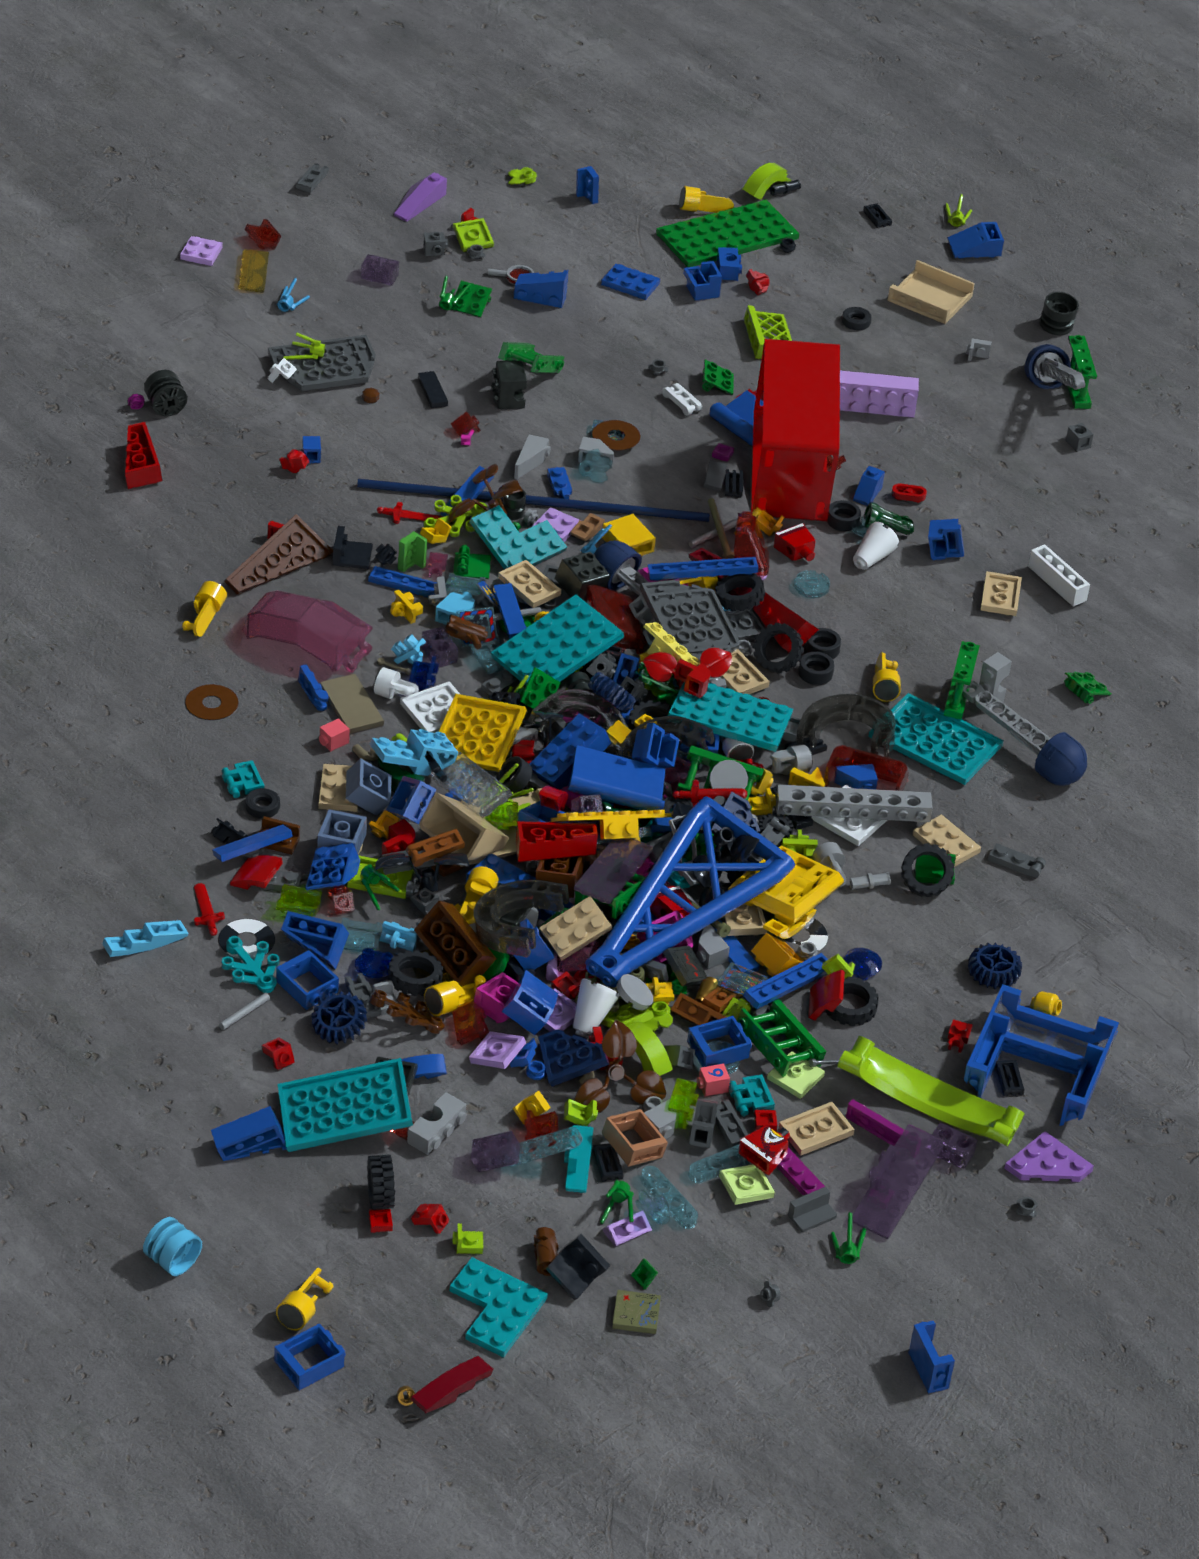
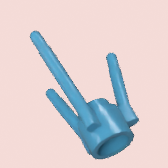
(286, 301)
(591, 545)

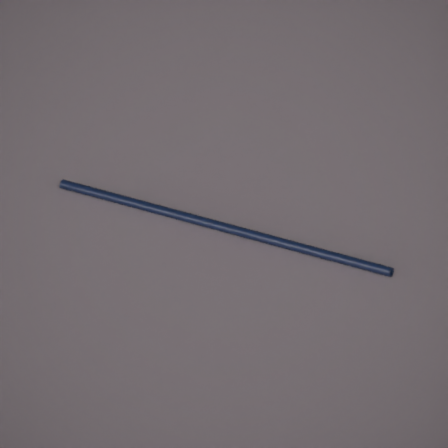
(538, 500)

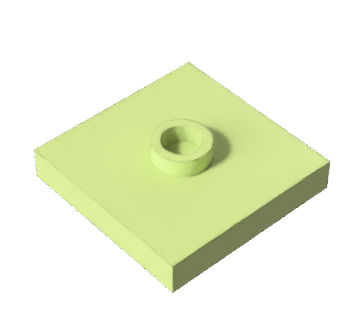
(799, 1077)
(746, 1184)

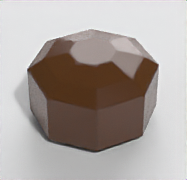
(370, 395)

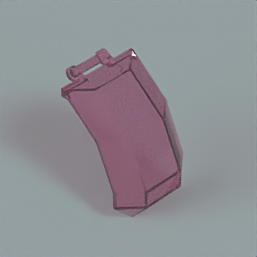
(312, 625)

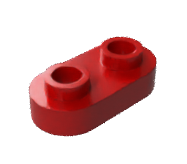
(909, 492)

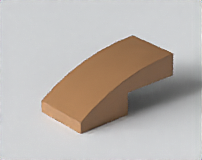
(588, 528)

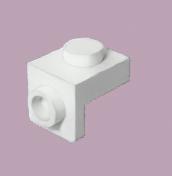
(284, 368)

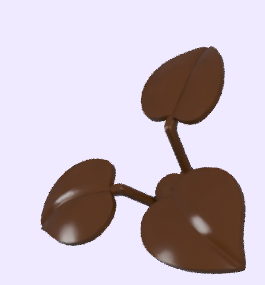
(506, 489)
(616, 1043)

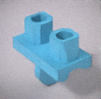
(410, 652)
(398, 936)

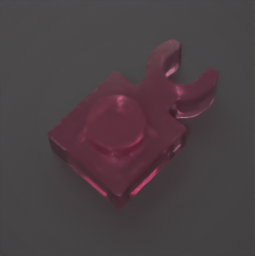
(437, 563)

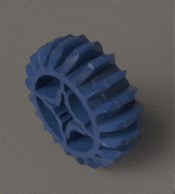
(611, 692)
(994, 965)
(336, 1012)

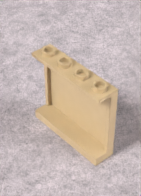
(932, 292)

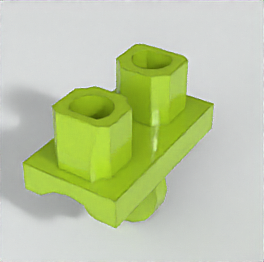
(800, 844)

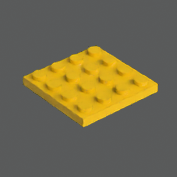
(482, 729)

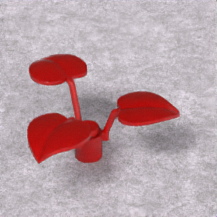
(662, 665)

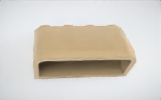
(478, 835)

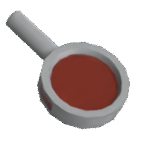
(512, 272)

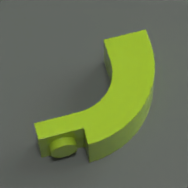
(764, 178)
(650, 1049)

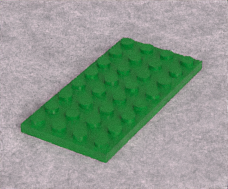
(742, 227)

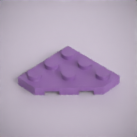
(1048, 1160)

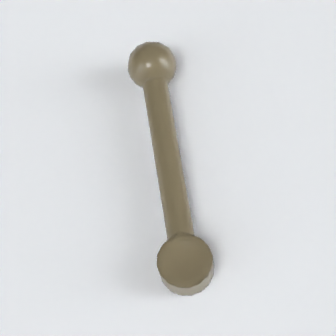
(381, 661)

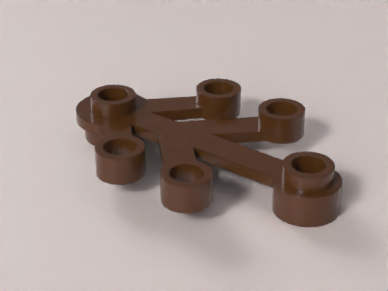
(413, 1017)

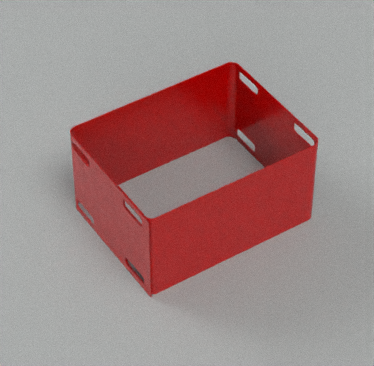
(796, 429)

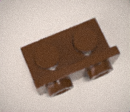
(286, 846)

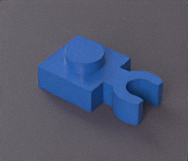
(525, 1055)

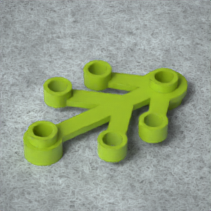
(476, 510)

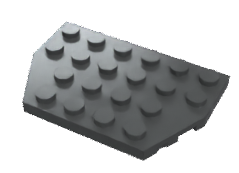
(344, 363)
(690, 616)

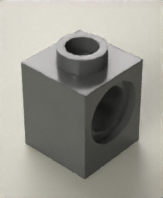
(1079, 437)

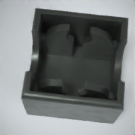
(509, 384)
(579, 572)

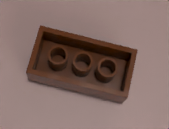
(562, 870)
(454, 943)

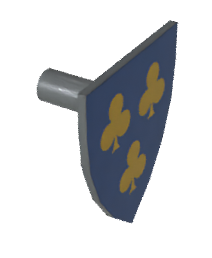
(486, 596)

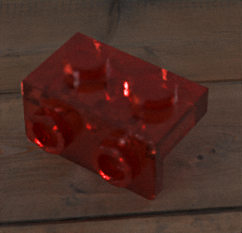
(264, 235)
(469, 1023)
(540, 1125)

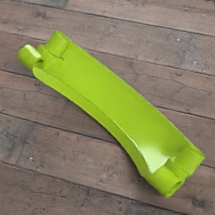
(930, 1094)

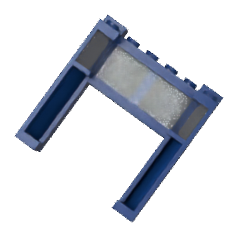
(1045, 1041)

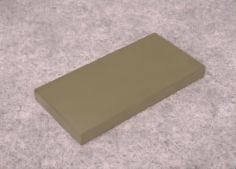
(352, 703)

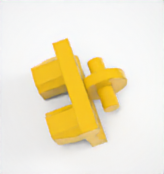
(403, 606)
(661, 991)

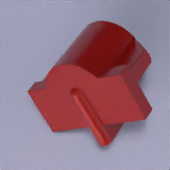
(758, 281)
(294, 461)
(524, 750)

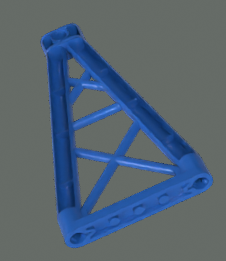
(706, 811)

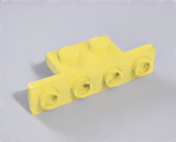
(666, 643)

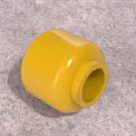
(1046, 1003)

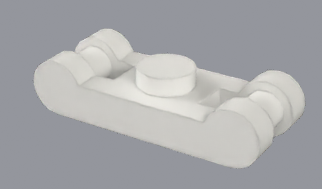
(682, 398)

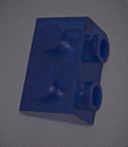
(423, 674)

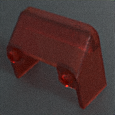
(885, 768)

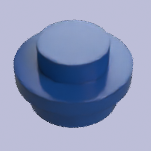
(536, 1070)

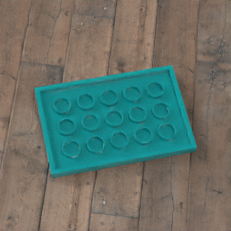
(559, 641)
(735, 715)
(941, 741)
(344, 1105)

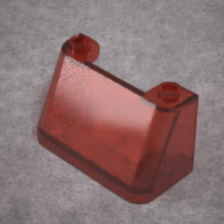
(750, 542)
(616, 609)

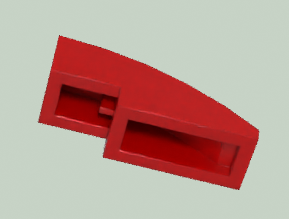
(553, 798)

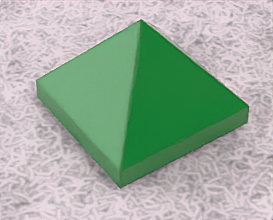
(644, 1273)

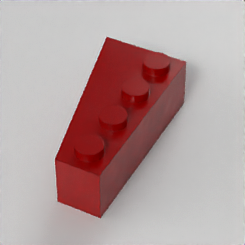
(141, 459)
(774, 612)

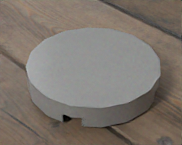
(728, 775)
(635, 991)

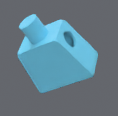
(453, 603)

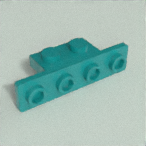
(579, 1161)

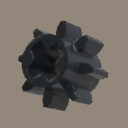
(386, 554)

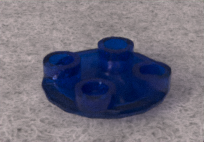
(866, 962)
(373, 963)

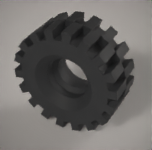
(381, 1182)

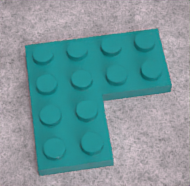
(512, 547)
(507, 1305)

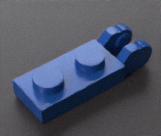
(312, 688)

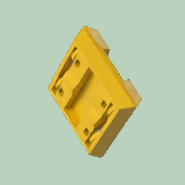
(799, 891)

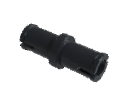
(785, 187)

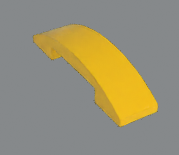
(786, 931)

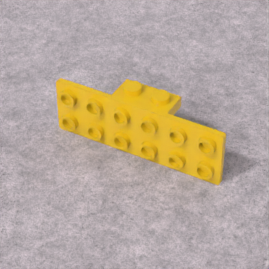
(614, 824)

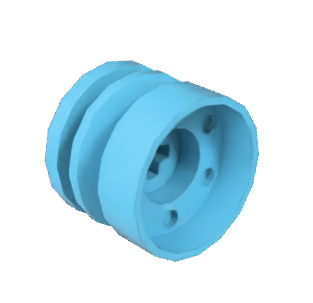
(172, 1246)

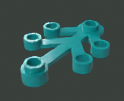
(265, 981)

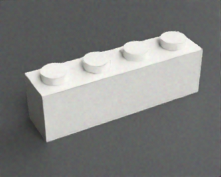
(1059, 575)

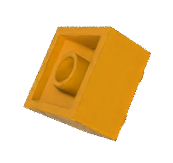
(775, 955)

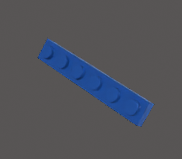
(702, 568)
(785, 982)

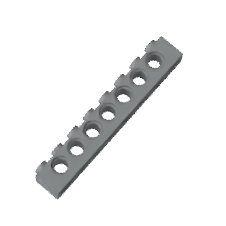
(854, 803)

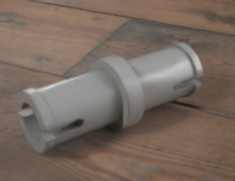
(870, 881)

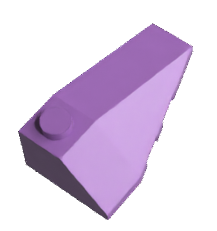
(421, 196)

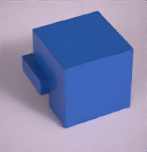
(703, 281)
(945, 539)
(655, 747)
(539, 955)

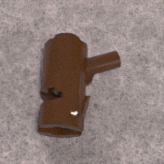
(466, 631)
(545, 1248)

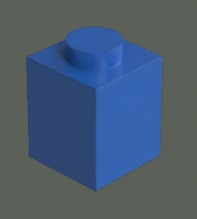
(312, 448)

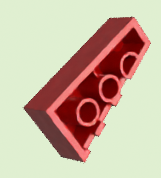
(554, 840)

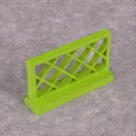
(757, 334)

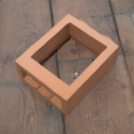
(652, 1147)

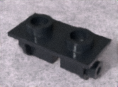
(226, 830)

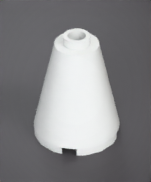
(875, 545)
(592, 1006)

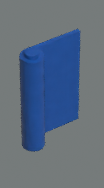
(737, 415)
(617, 779)

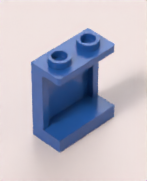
(933, 1370)

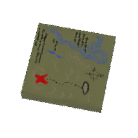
(636, 1311)

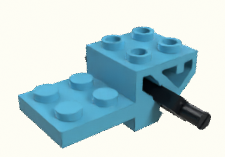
(422, 752)

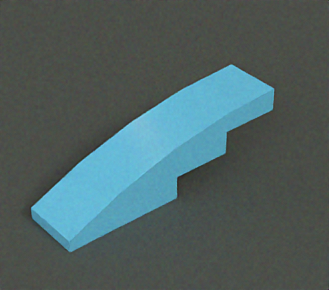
(150, 937)

